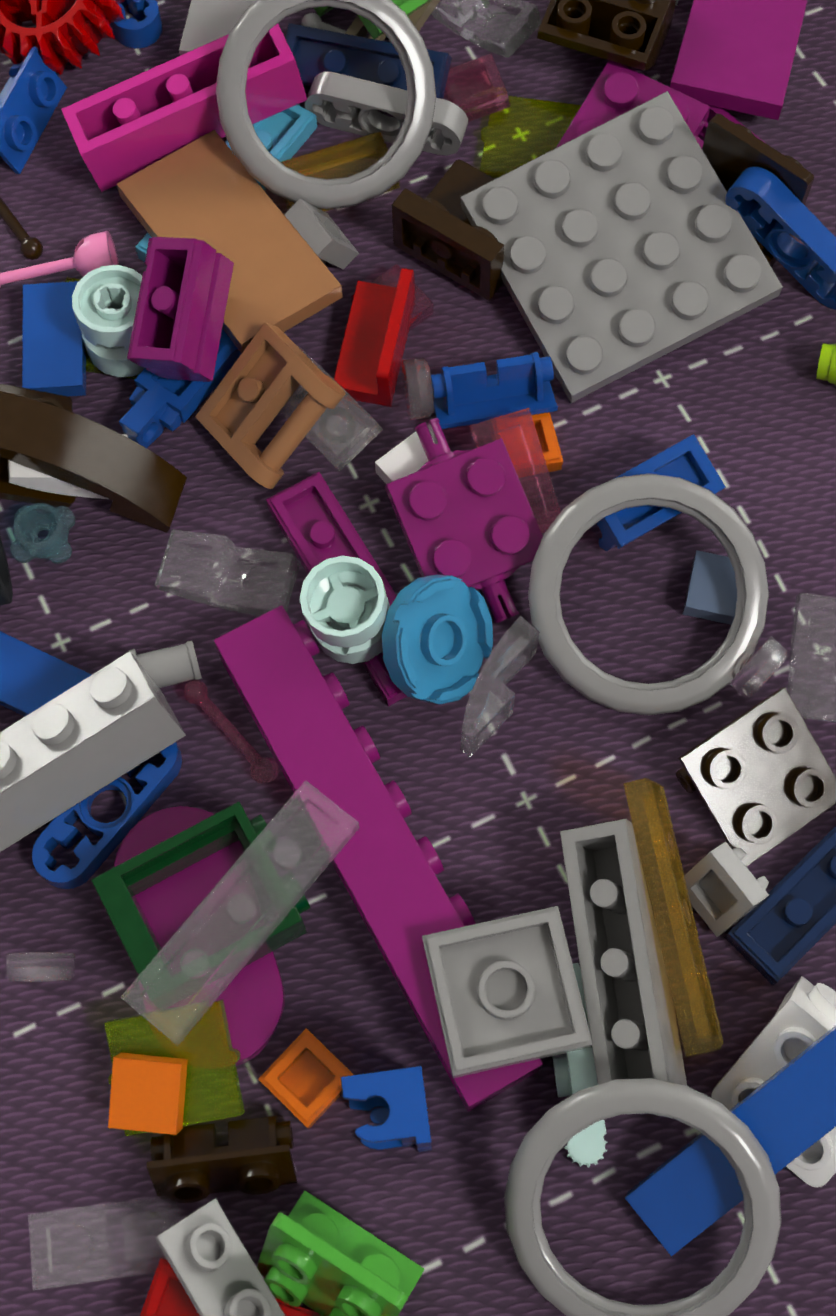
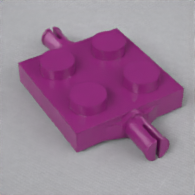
(467, 516)

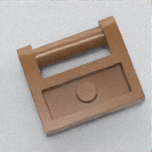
(256, 393)

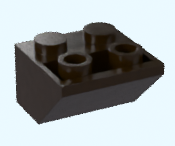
(610, 29)

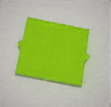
(523, 133)
(211, 1069)

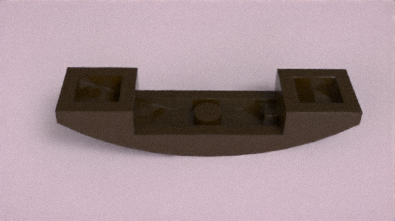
(90, 458)

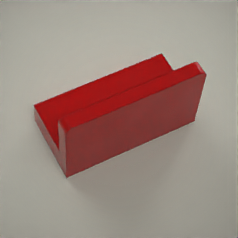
(376, 339)

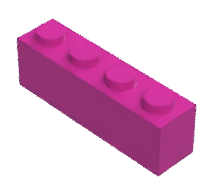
(175, 105)

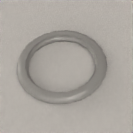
(268, 170)
(553, 556)
(663, 1099)

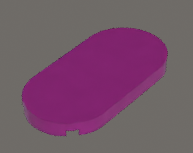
(256, 994)

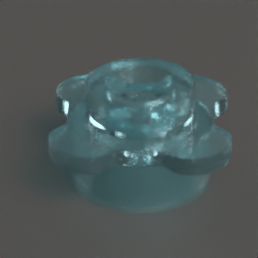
(37, 517)

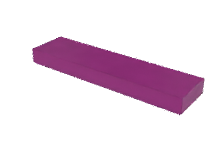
(319, 531)

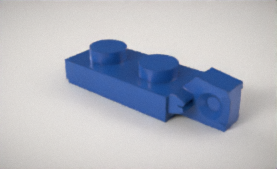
(168, 402)

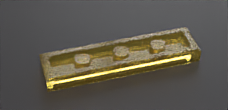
(673, 917)

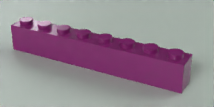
(382, 864)

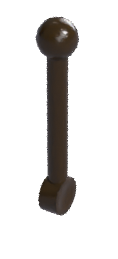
(30, 247)

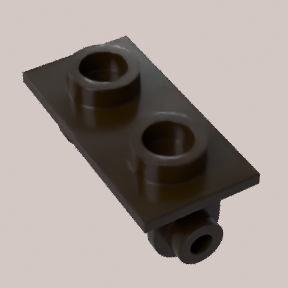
(192, 1166)

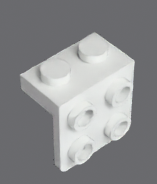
(799, 1022)

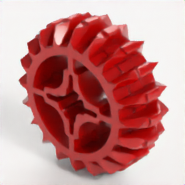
(62, 30)

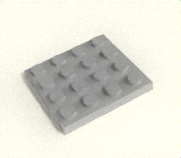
(621, 246)

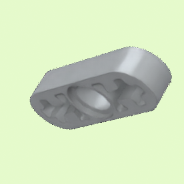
(354, 104)

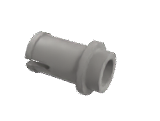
(170, 664)

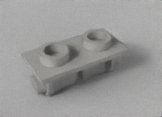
(216, 1266)

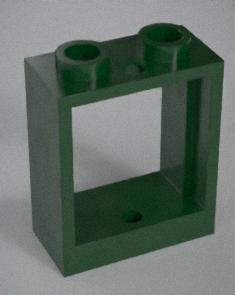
(121, 884)

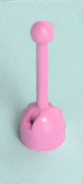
(89, 254)

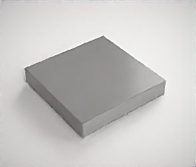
(506, 992)

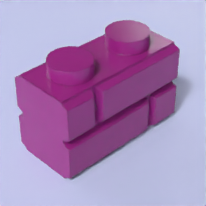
(180, 309)

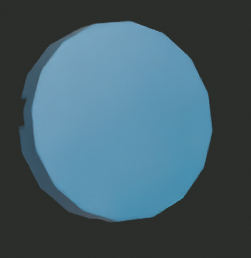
(436, 638)

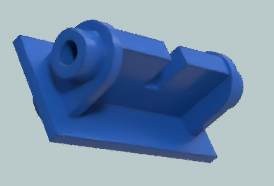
(27, 107)
(469, 396)

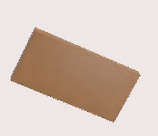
(213, 198)

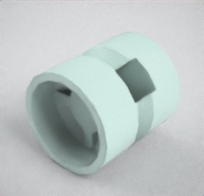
(105, 314)
(345, 608)

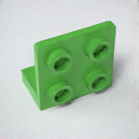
(334, 1264)

